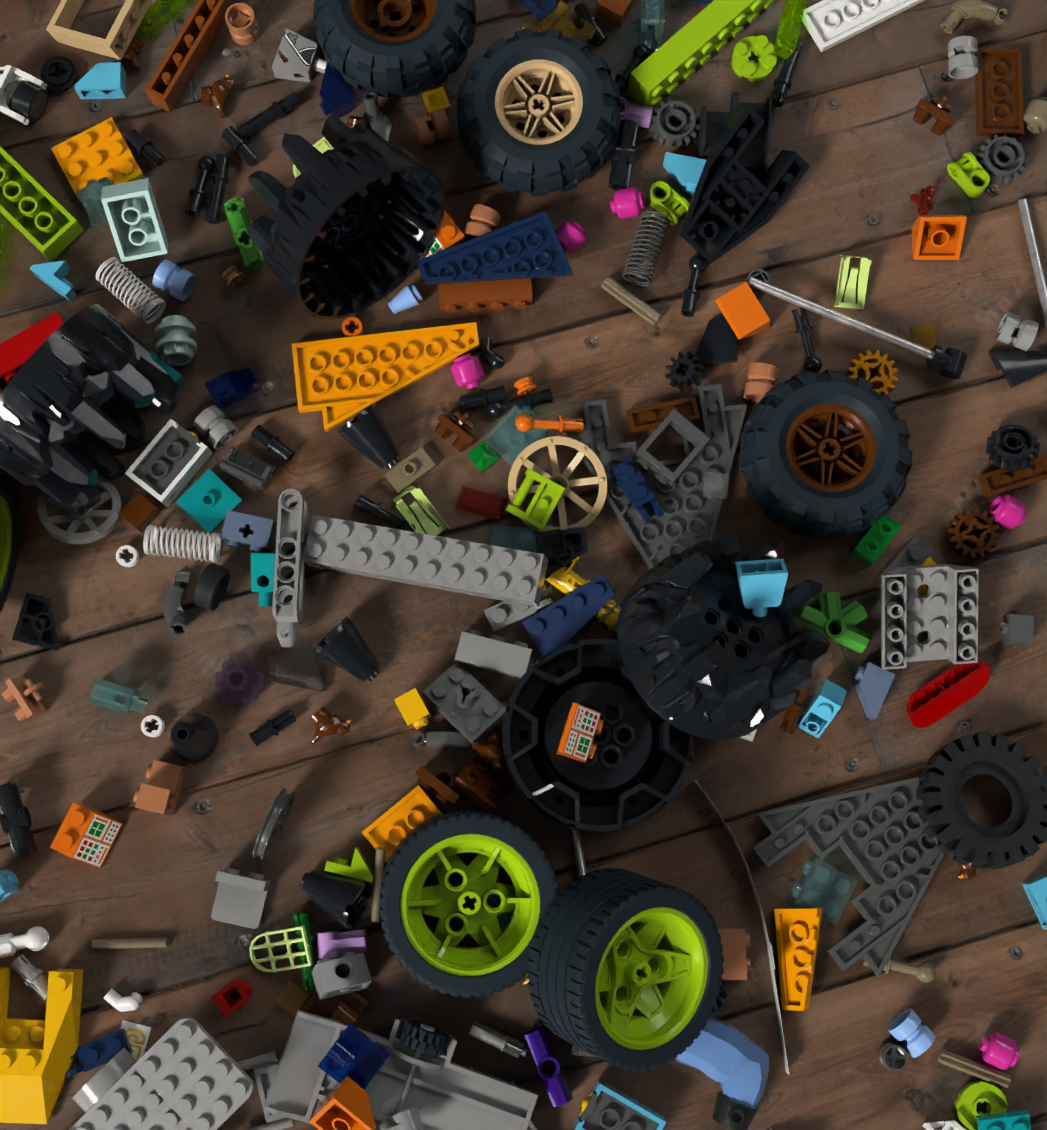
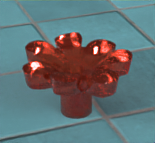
(923, 200)

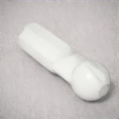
(34, 939)

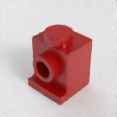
(224, 998)

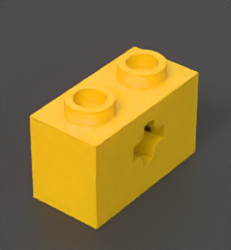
(413, 709)

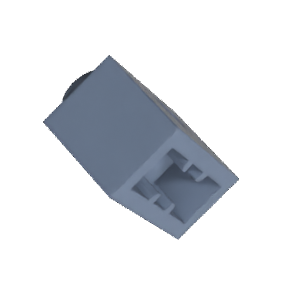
(238, 523)

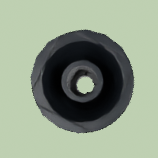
(371, 437)
(349, 651)
(194, 737)
(337, 895)

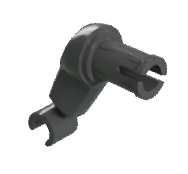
(375, 117)
(173, 611)
(442, 740)

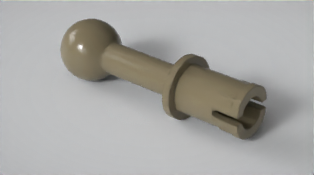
(924, 971)

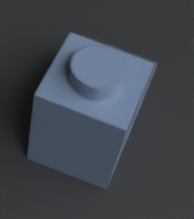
(872, 687)

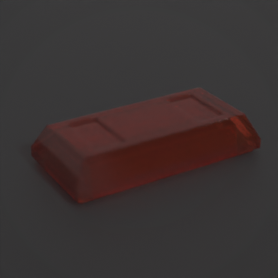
(481, 503)

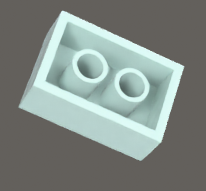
(134, 220)

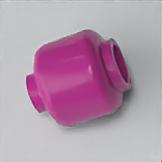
(627, 202)
(571, 237)
(467, 371)
(1008, 511)
(999, 1050)

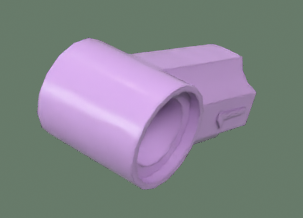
(638, 113)
(336, 943)

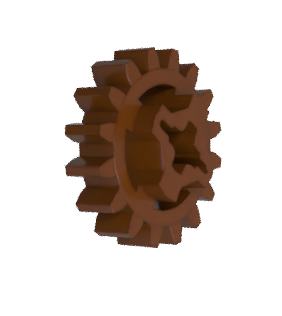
(975, 543)

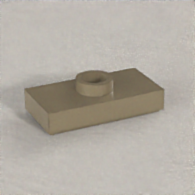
(410, 470)

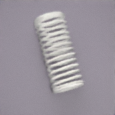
(149, 306)
(213, 556)

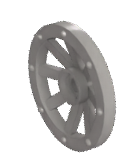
(72, 514)

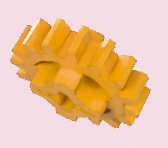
(881, 381)

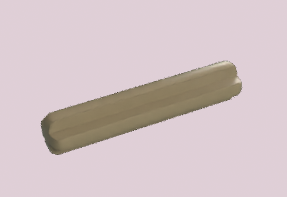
(631, 300)
(974, 1068)

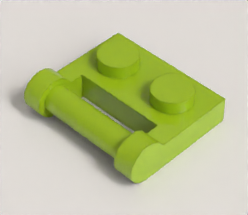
(542, 502)

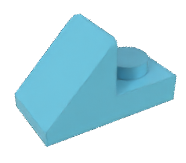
(53, 275)

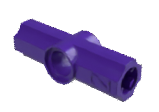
(553, 1081)

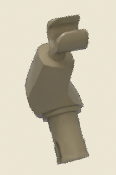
(972, 9)

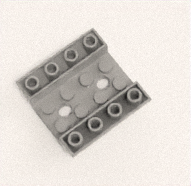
(945, 612)

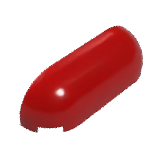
(946, 693)

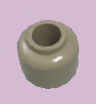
(1036, 115)

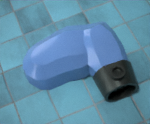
(734, 1062)

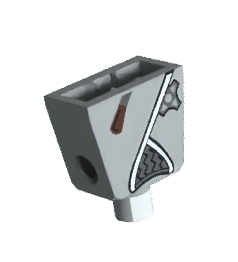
(297, 58)

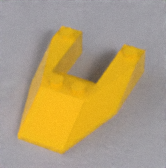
(38, 1051)

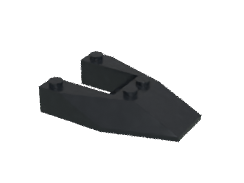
(728, 197)

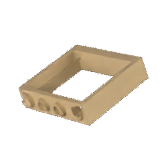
(119, 34)

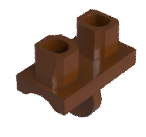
(943, 120)
(448, 424)

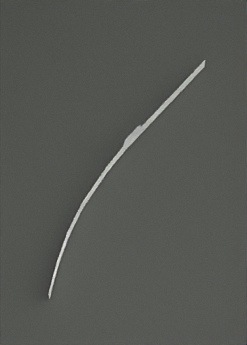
(769, 946)

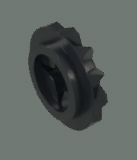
(50, 69)

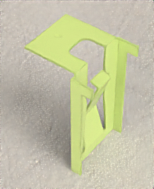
(850, 292)
(428, 525)

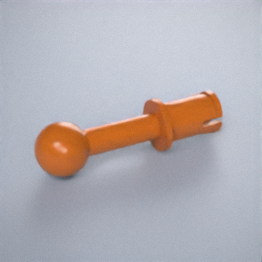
(525, 422)

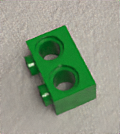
(875, 541)

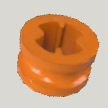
(347, 324)
(525, 385)

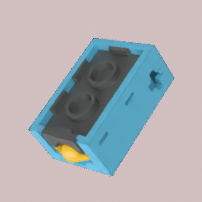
(613, 1110)

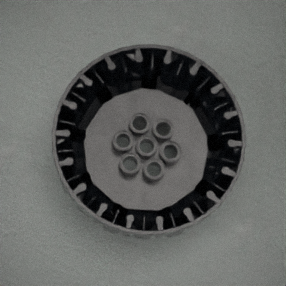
(348, 221)
(72, 400)
(705, 655)

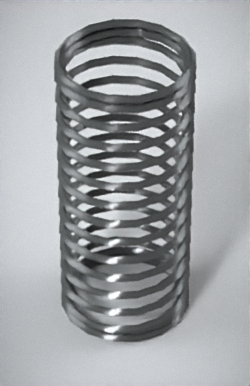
(637, 271)

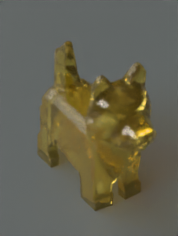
(558, 21)

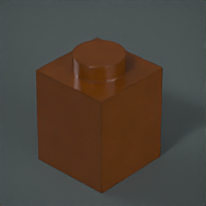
(140, 511)

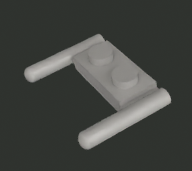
(264, 1071)

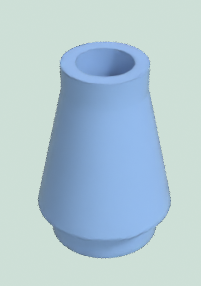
(405, 299)

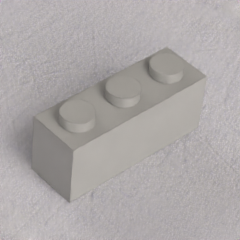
(493, 653)

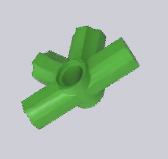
(239, 221)
(844, 619)

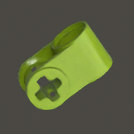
(967, 171)
(671, 205)

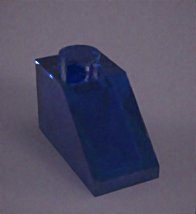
(335, 95)
(232, 387)

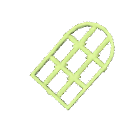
(289, 954)

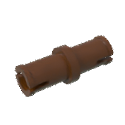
(794, 711)

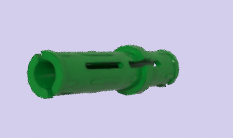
(307, 978)

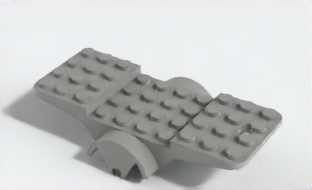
(175, 1085)

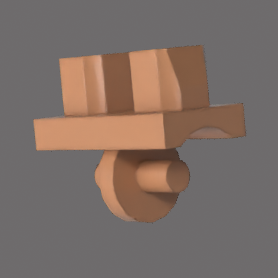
(27, 696)

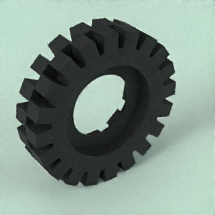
(944, 810)

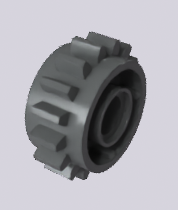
(674, 112)
(1007, 149)

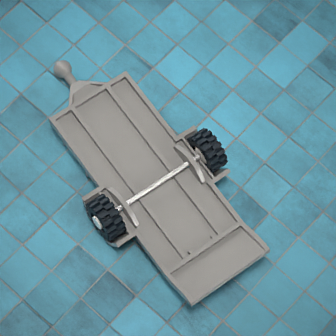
(413, 1076)

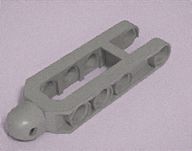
(291, 534)

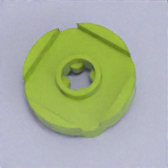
(749, 69)
(978, 1092)

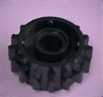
(1012, 447)

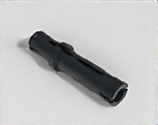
(783, 81)
(269, 115)
(218, 185)

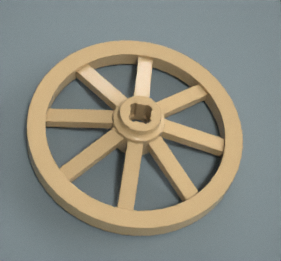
(584, 450)

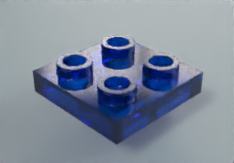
(354, 1057)

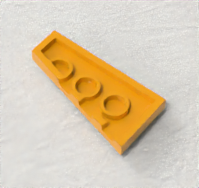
(796, 948)

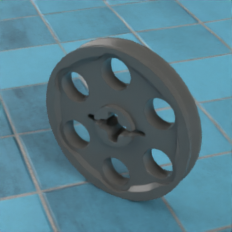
(273, 824)

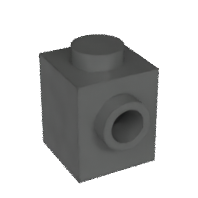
(1017, 629)

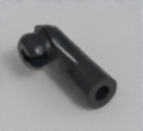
(488, 356)

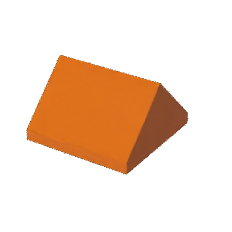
(938, 237)
(743, 311)

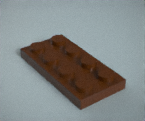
(999, 93)

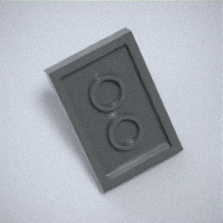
(464, 702)

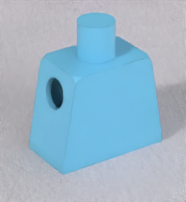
(761, 584)

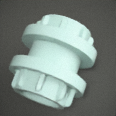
(176, 340)

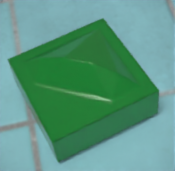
(483, 456)

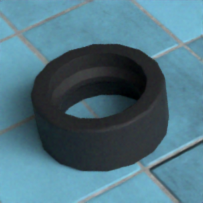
(211, 586)

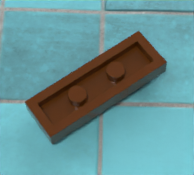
(651, 416)
(1003, 481)

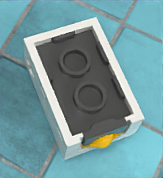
(169, 462)

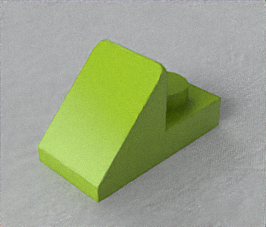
(358, 869)

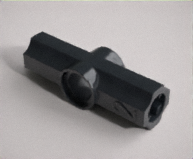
(623, 155)
(16, 821)

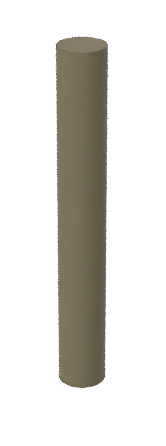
(378, 875)
(125, 943)

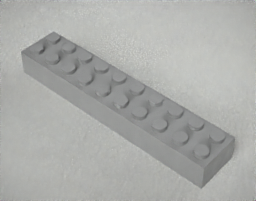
(426, 560)

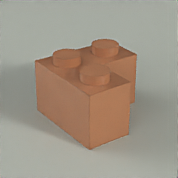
(162, 788)

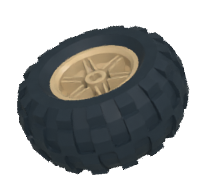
(510, 73)

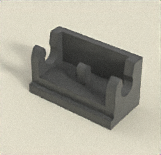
(247, 468)

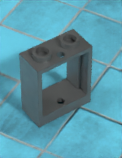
(688, 431)

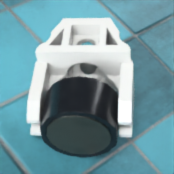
(28, 98)

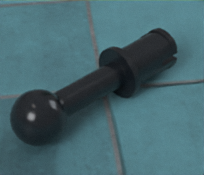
(640, 54)
(206, 166)
(697, 265)
(812, 362)
(497, 408)
(373, 509)

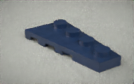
(567, 616)

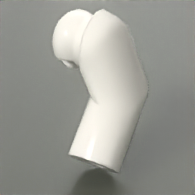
(121, 1003)

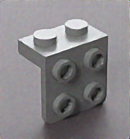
(240, 898)

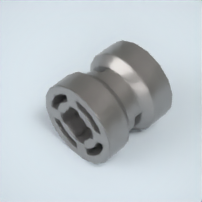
(761, 275)
(897, 1057)

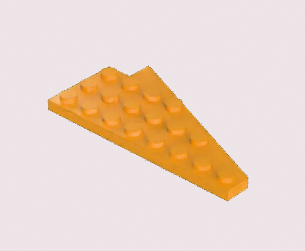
(355, 371)

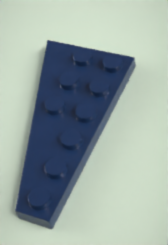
(512, 252)

